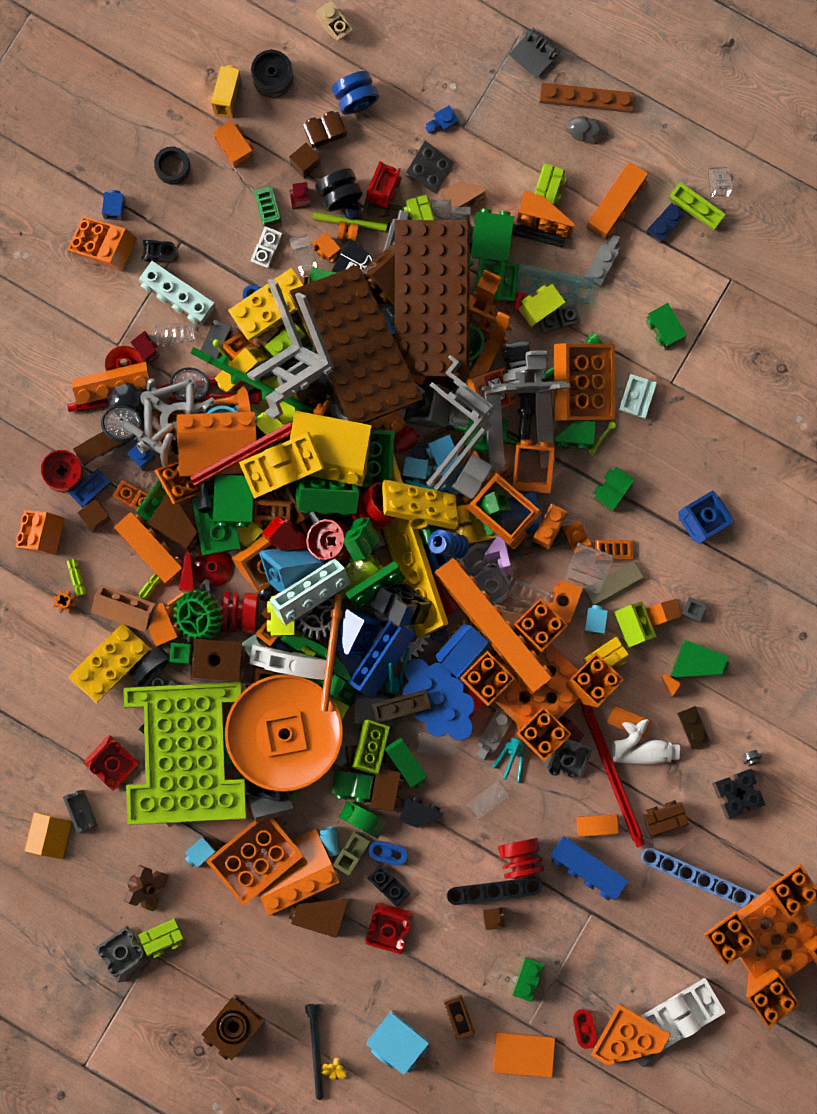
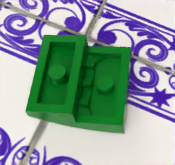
(509, 275)

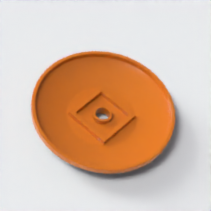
(255, 727)

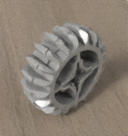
(323, 629)

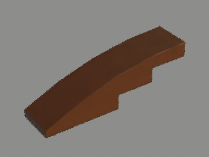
(98, 446)

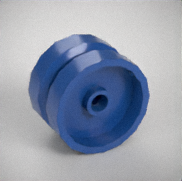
(355, 92)

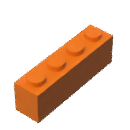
(617, 200)
(99, 385)
(148, 548)

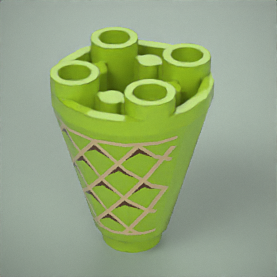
(359, 571)

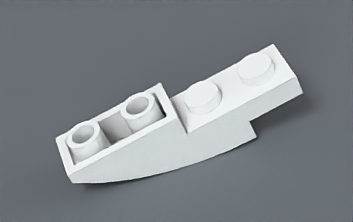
(288, 663)

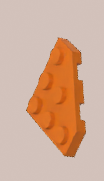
(629, 1037)

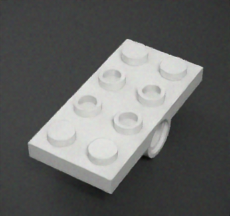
(686, 1011)

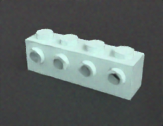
(177, 293)
(310, 591)

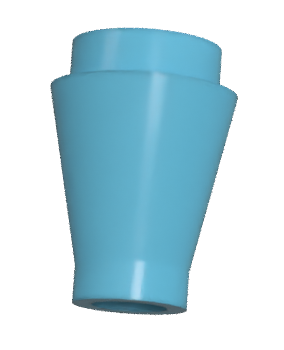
(329, 838)

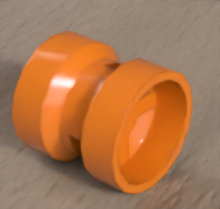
(352, 231)

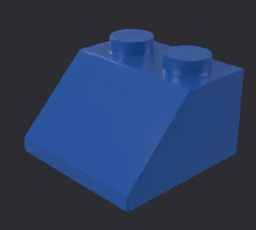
(513, 518)
(358, 631)

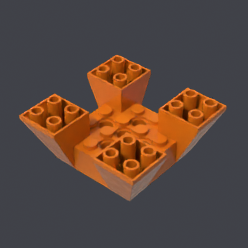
(568, 685)
(768, 969)

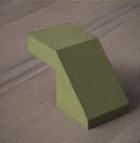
(351, 853)

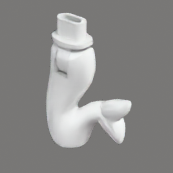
(647, 753)

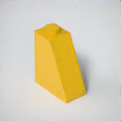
(226, 91)
(245, 361)

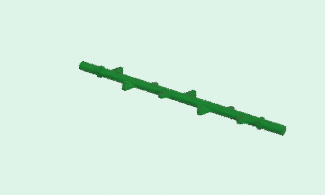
(237, 375)

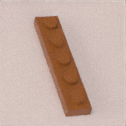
(587, 97)

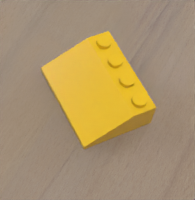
(340, 445)

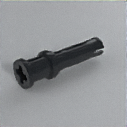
(525, 412)

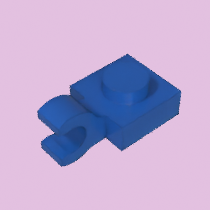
(443, 119)

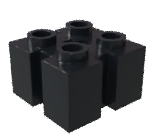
(401, 605)
(734, 805)

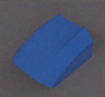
(705, 517)
(463, 650)

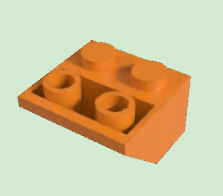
(40, 532)

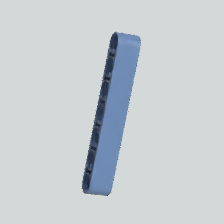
(695, 876)

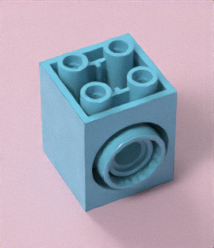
(397, 1043)

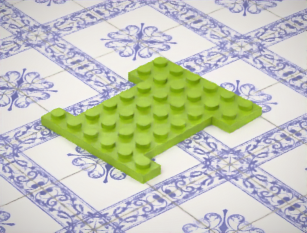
(184, 756)

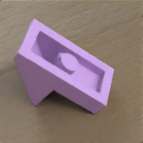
(499, 552)

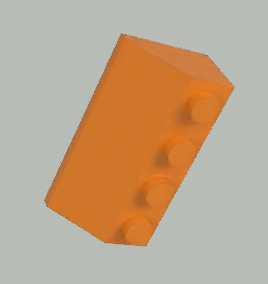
(250, 563)

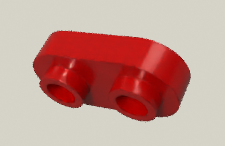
(584, 1028)

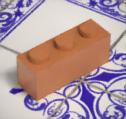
(123, 608)

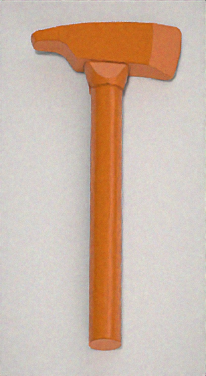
(241, 399)

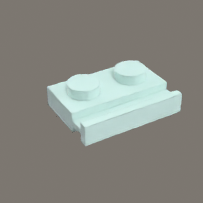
(637, 396)

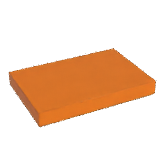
(523, 1054)

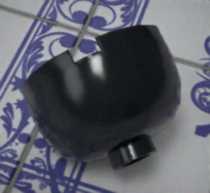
(127, 396)

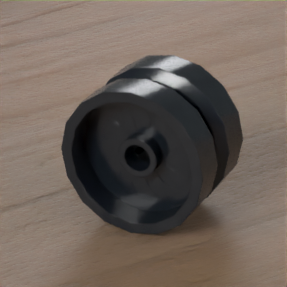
(262, 73)
(338, 189)

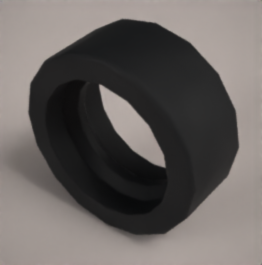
(167, 152)

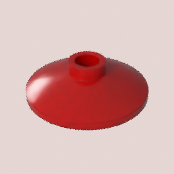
(129, 353)
(219, 574)

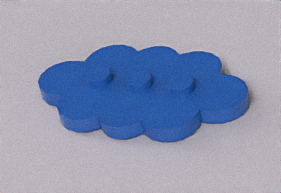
(449, 702)

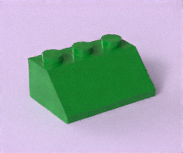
(380, 457)
(326, 496)

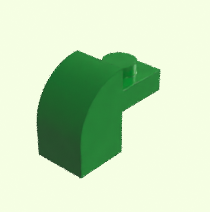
(493, 505)
(362, 819)

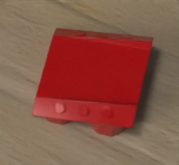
(111, 762)
(389, 928)

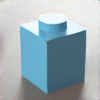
(416, 469)
(595, 620)
(199, 852)

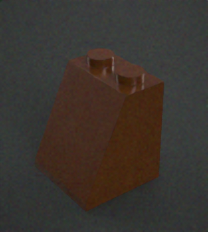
(175, 525)
(320, 916)

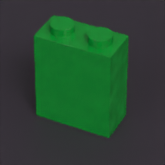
(492, 235)
(232, 501)

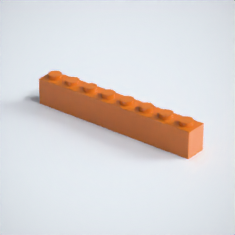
(493, 626)

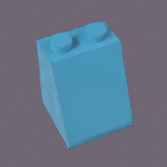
(288, 566)

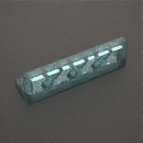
(555, 277)

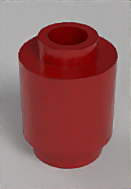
(405, 439)

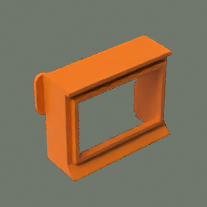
(519, 534)

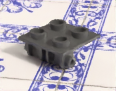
(534, 52)
(429, 167)

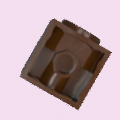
(381, 276)
(228, 656)
(223, 1036)

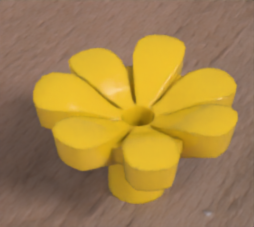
(334, 1070)

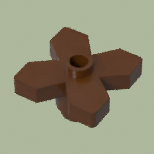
(144, 886)

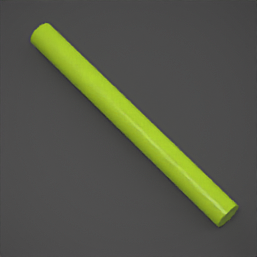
(362, 223)

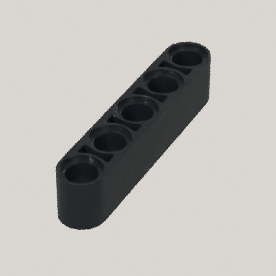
(503, 893)

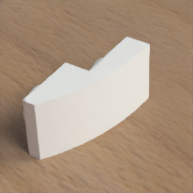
(266, 247)

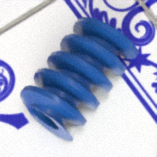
(448, 544)

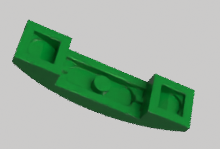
(298, 642)

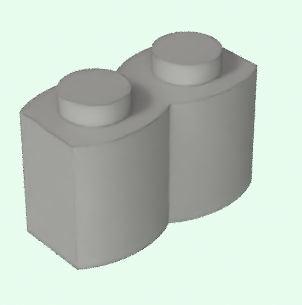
(471, 476)

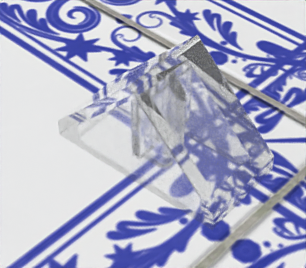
(719, 182)

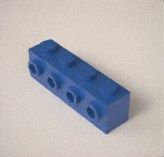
(375, 666)
(589, 868)

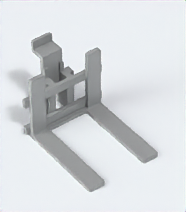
(311, 365)
(522, 380)
(481, 411)

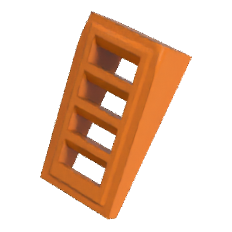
(597, 545)

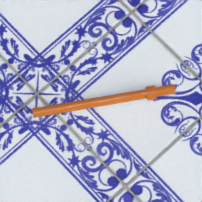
(336, 614)

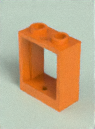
(533, 486)

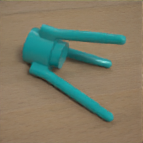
(393, 683)
(516, 748)

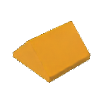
(48, 836)

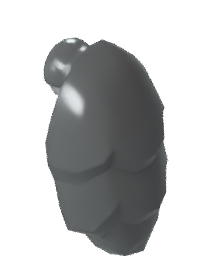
(587, 129)

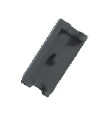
(217, 331)
(80, 811)

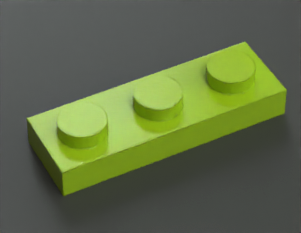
(696, 206)

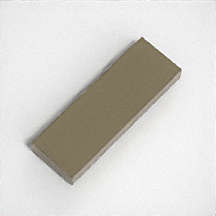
(616, 582)

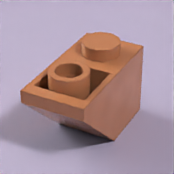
(464, 194)

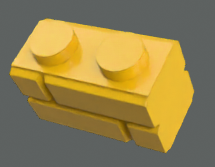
(611, 652)

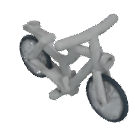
(125, 424)

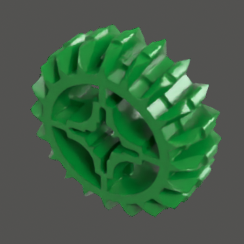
(194, 604)

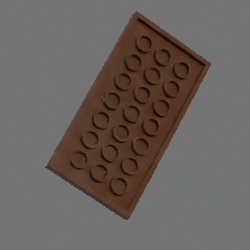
(432, 294)
(366, 361)

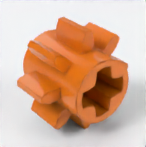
(69, 603)

